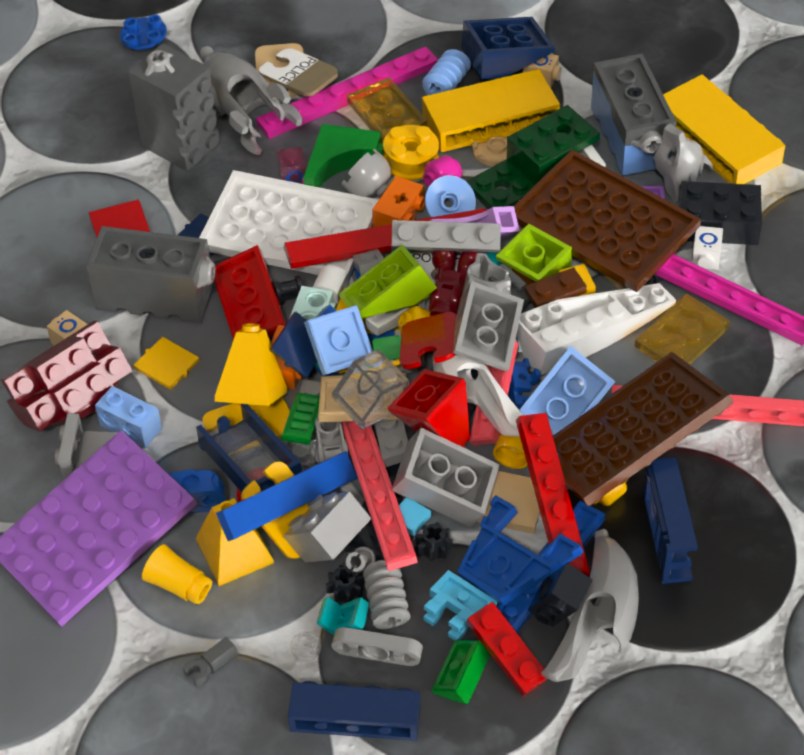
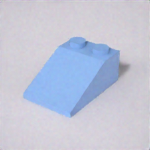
(568, 390)

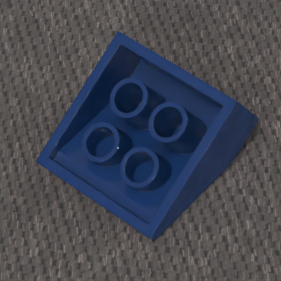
(503, 45)

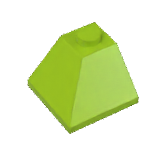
(536, 254)

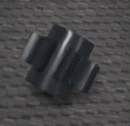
(434, 541)
(344, 584)

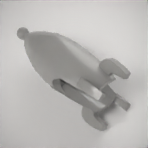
(241, 89)

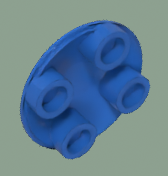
(143, 32)

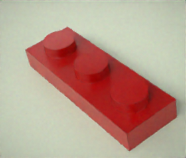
(507, 648)

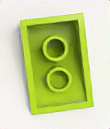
(389, 285)

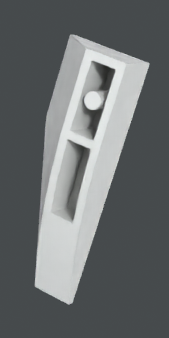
(587, 322)

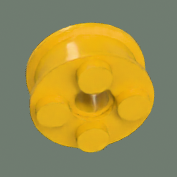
(409, 150)

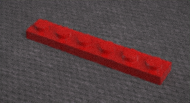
(549, 482)

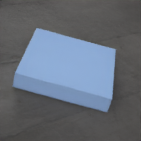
(338, 339)

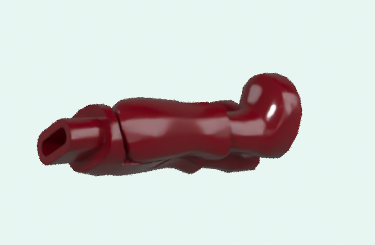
(449, 282)

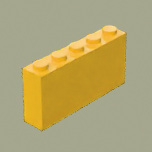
(488, 109)
(727, 133)

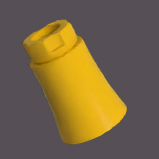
(176, 575)

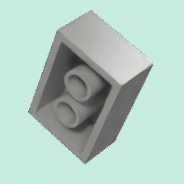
(445, 477)

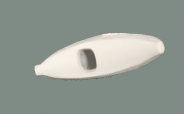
(483, 392)

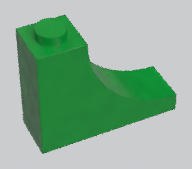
(339, 150)

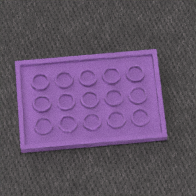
(92, 527)

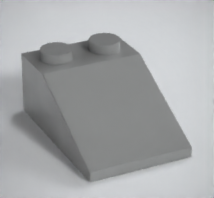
(487, 325)

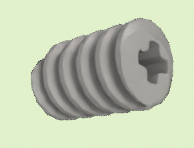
(385, 595)

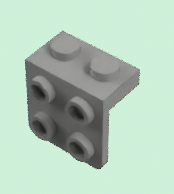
(77, 444)

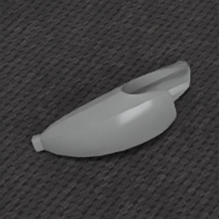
(616, 608)

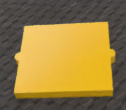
(166, 363)

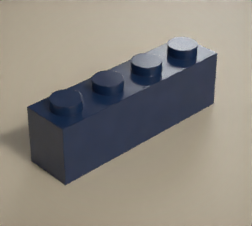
(354, 711)

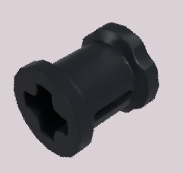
(287, 289)

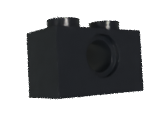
(559, 595)

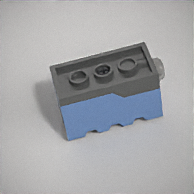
(630, 111)

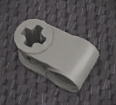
(329, 442)

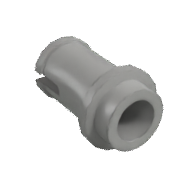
(360, 558)

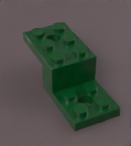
(531, 156)

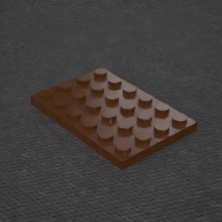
(606, 219)
(636, 426)

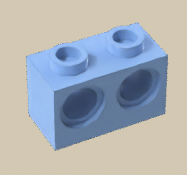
(131, 415)

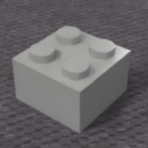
(326, 526)

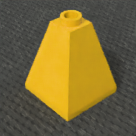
(251, 370)
(231, 558)

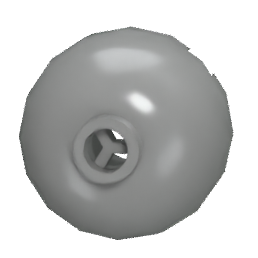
(369, 176)

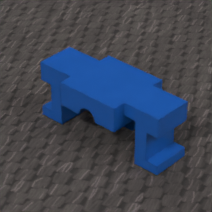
(518, 386)

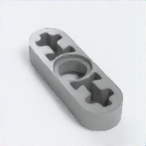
(377, 646)

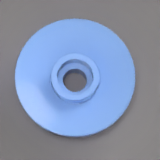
(450, 188)

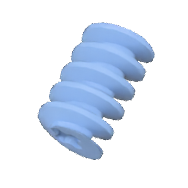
(446, 72)

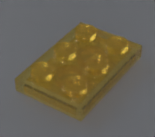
(384, 107)
(684, 330)

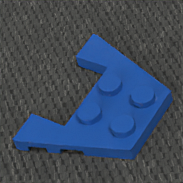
(505, 567)

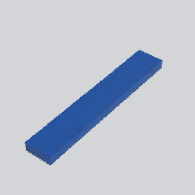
(286, 496)
(516, 611)

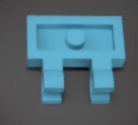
(457, 596)

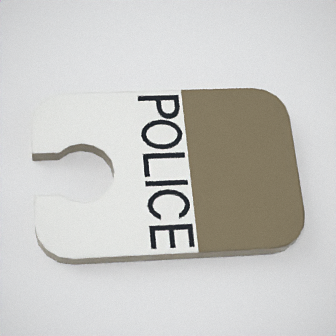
(302, 74)

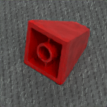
(435, 404)

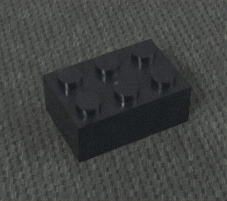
(725, 206)

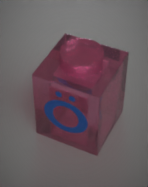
(291, 164)

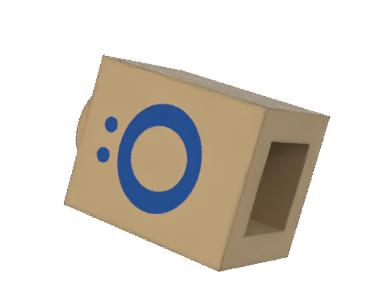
(548, 66)
(64, 326)

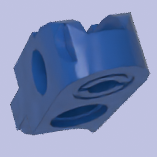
(203, 487)

